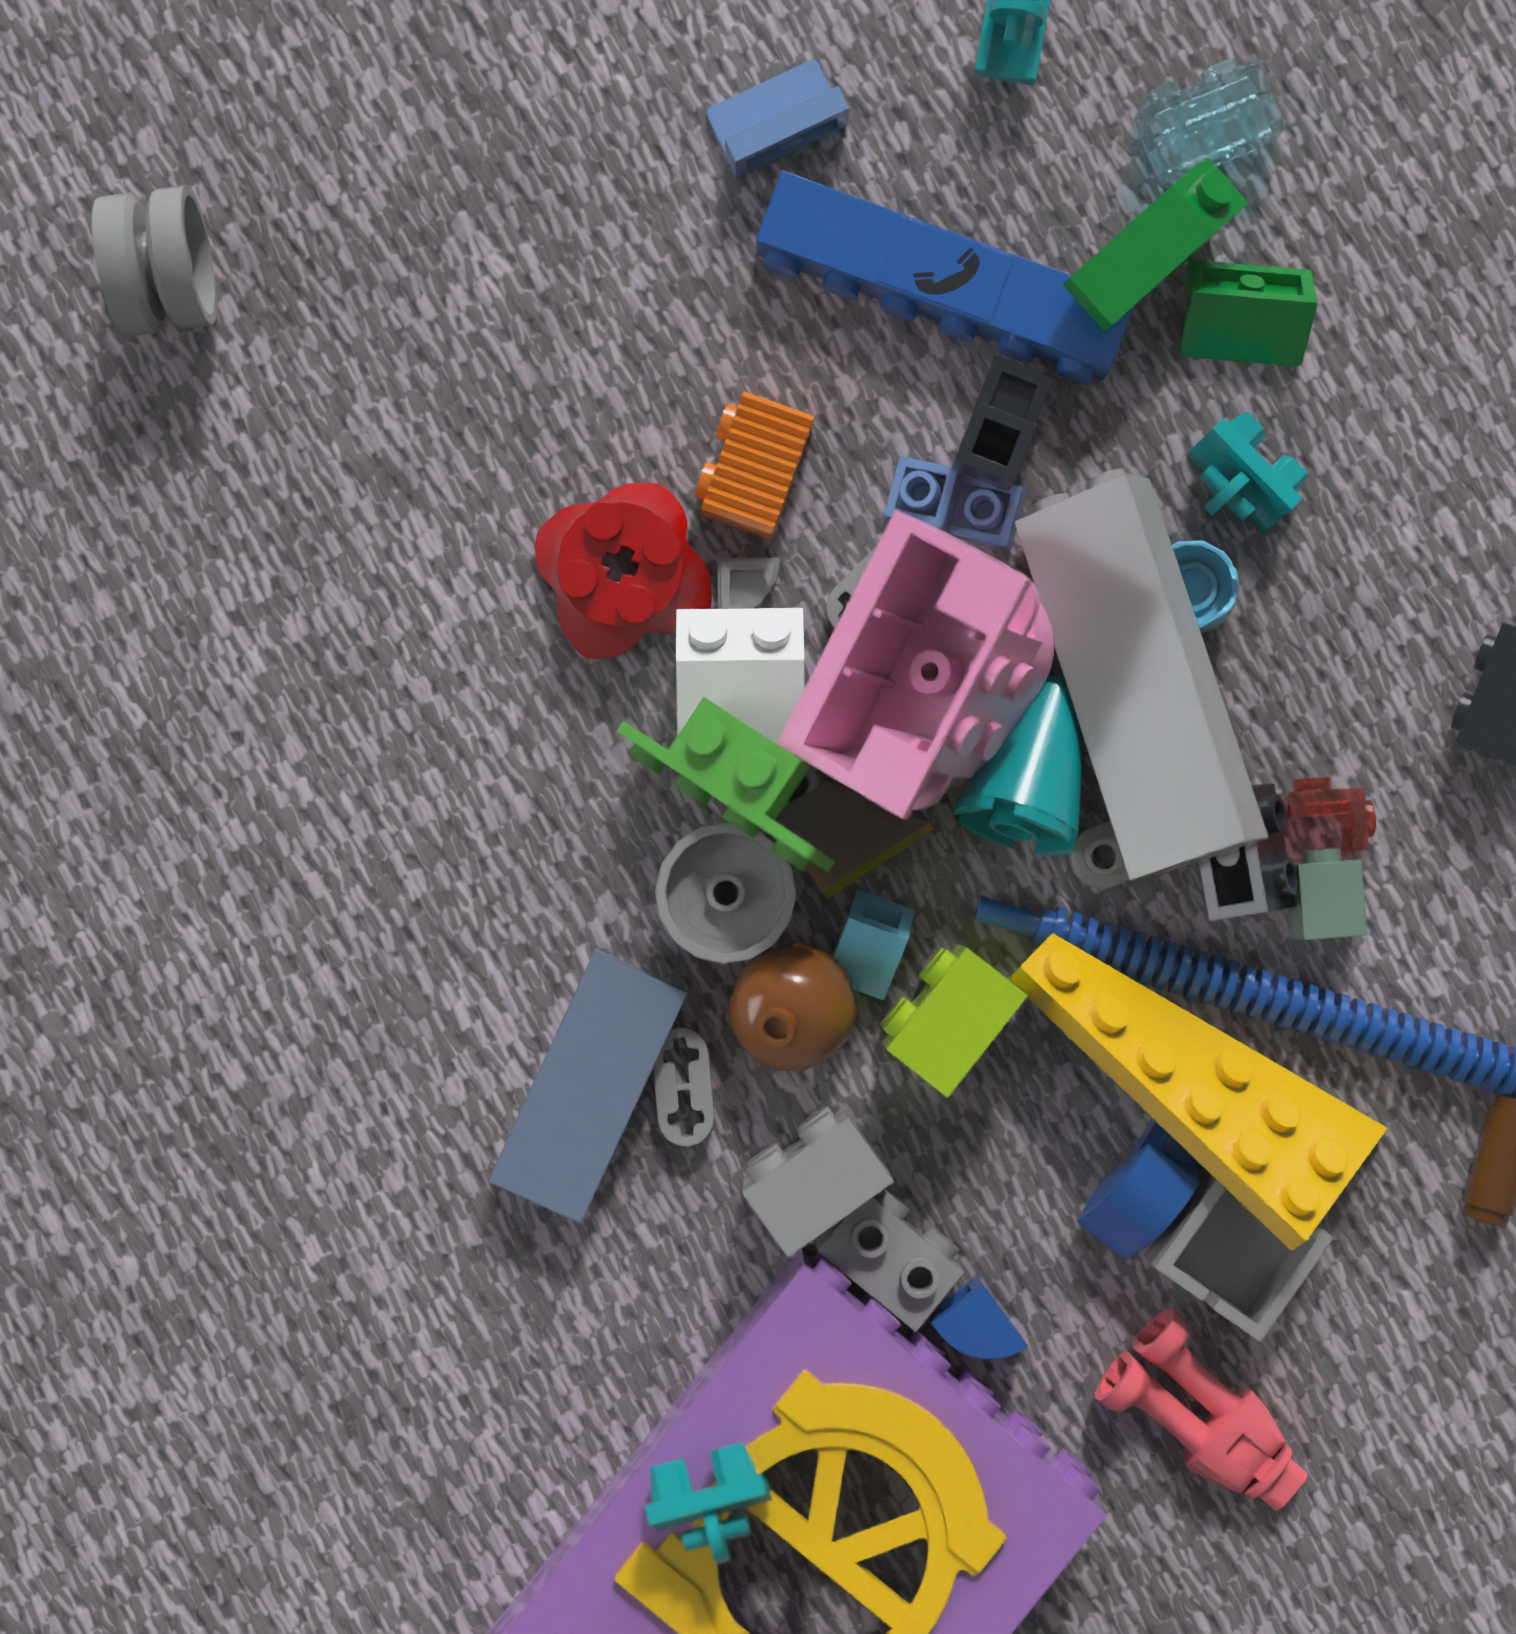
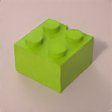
(950, 1017)

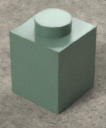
(1328, 897)

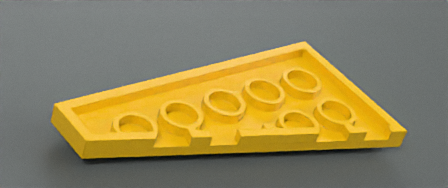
(1238, 1113)

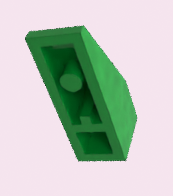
(1155, 243)

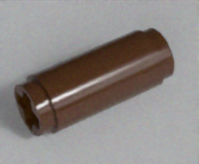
(1492, 1180)

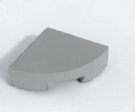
(745, 581)

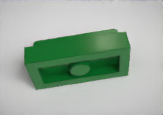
(1247, 313)

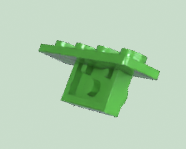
(737, 767)

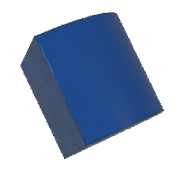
(977, 1323)

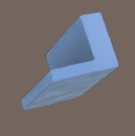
(777, 117)

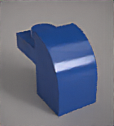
(1142, 1193)

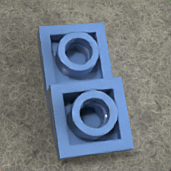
(956, 503)

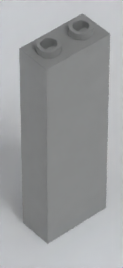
(1139, 676)

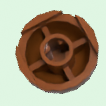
(793, 1007)

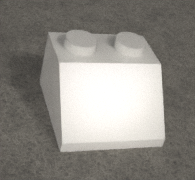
(742, 663)

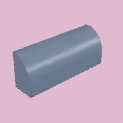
(587, 1085)

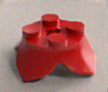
(611, 616)

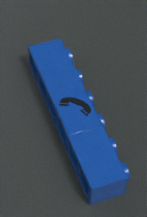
(933, 275)

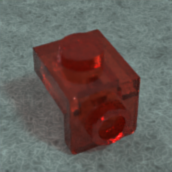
(1318, 798)

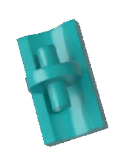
(1012, 40)
(1243, 476)
(678, 1504)

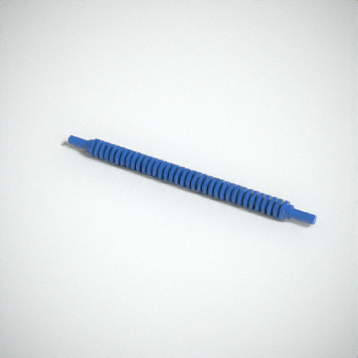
(1304, 1008)

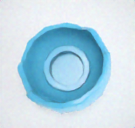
(1209, 581)

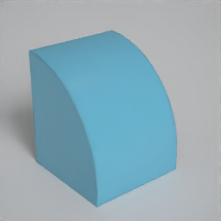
(873, 942)

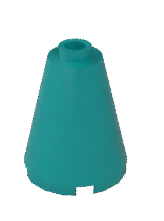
(1033, 779)

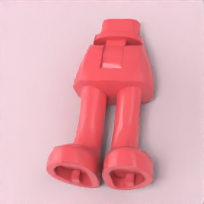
(1233, 1445)

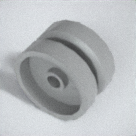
(154, 260)
(688, 900)

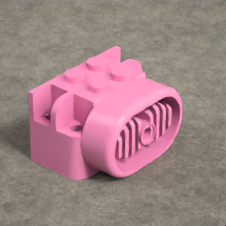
(922, 670)

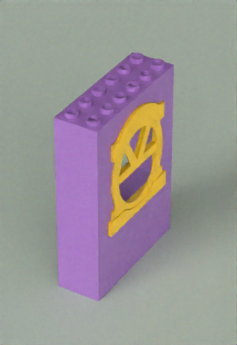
(829, 1376)

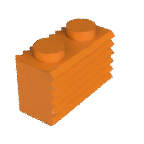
(755, 465)

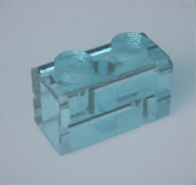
(1215, 118)

